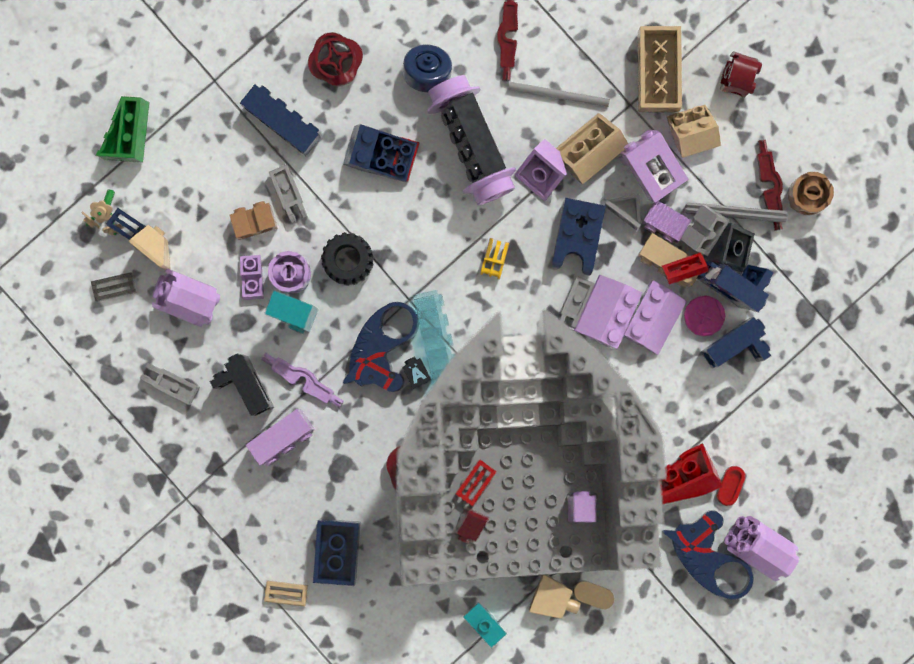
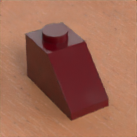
(470, 526)

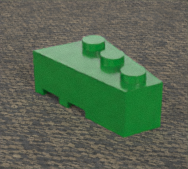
(127, 131)

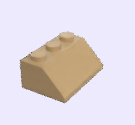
(591, 148)

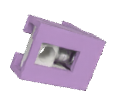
(643, 151)

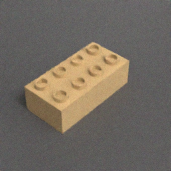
(659, 69)

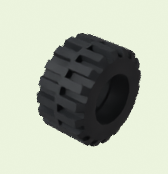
(343, 241)

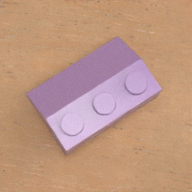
(608, 311)
(654, 317)

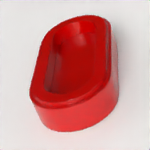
(732, 484)

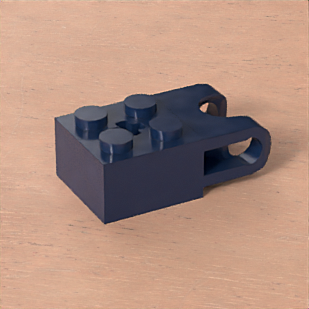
(579, 240)

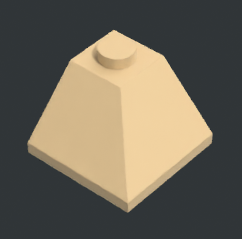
(153, 245)

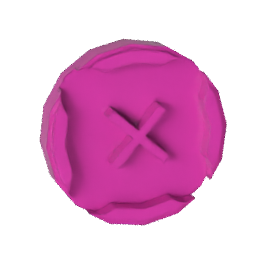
(704, 316)

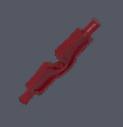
(507, 45)
(768, 174)

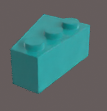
(291, 311)

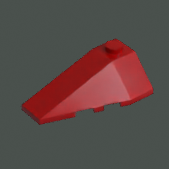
(690, 476)

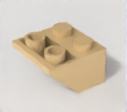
(694, 130)

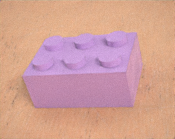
(280, 438)

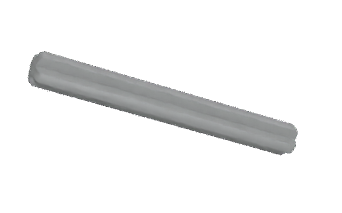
(741, 212)

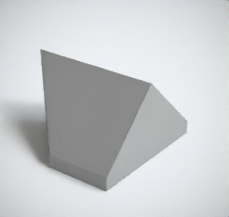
(627, 209)

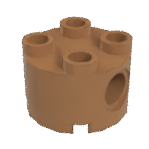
(810, 193)

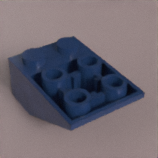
(376, 150)

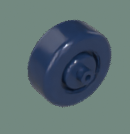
(426, 67)

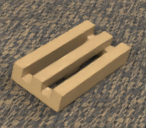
(287, 593)

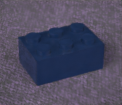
(336, 552)

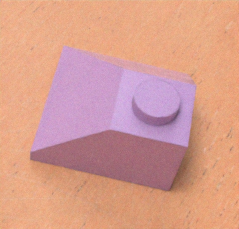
(542, 170)

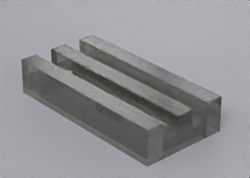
(110, 279)

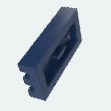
(114, 217)

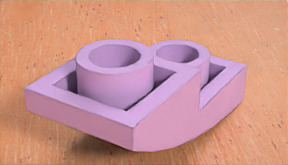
(251, 277)

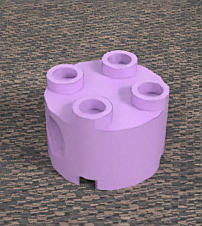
(289, 272)

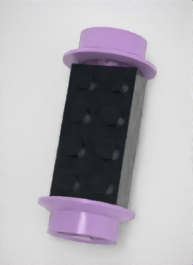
(472, 138)

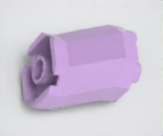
(185, 298)
(762, 548)

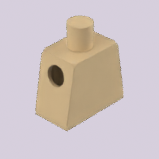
(552, 598)

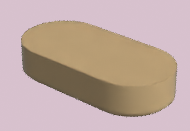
(593, 595)

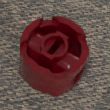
(740, 74)

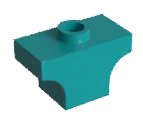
(485, 624)

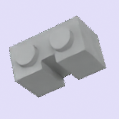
(705, 230)

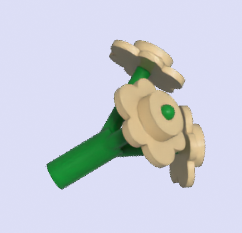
(102, 211)

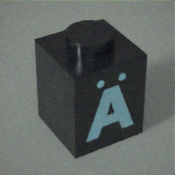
(416, 372)

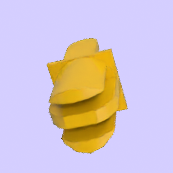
(491, 272)

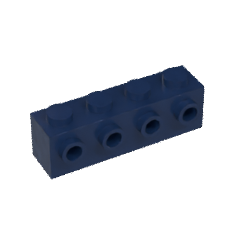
(280, 120)

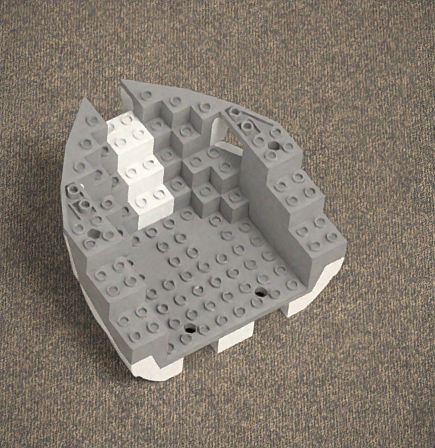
(550, 429)

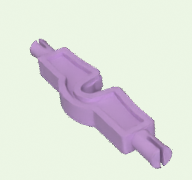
(311, 386)

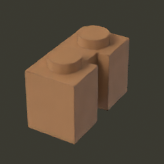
(253, 221)

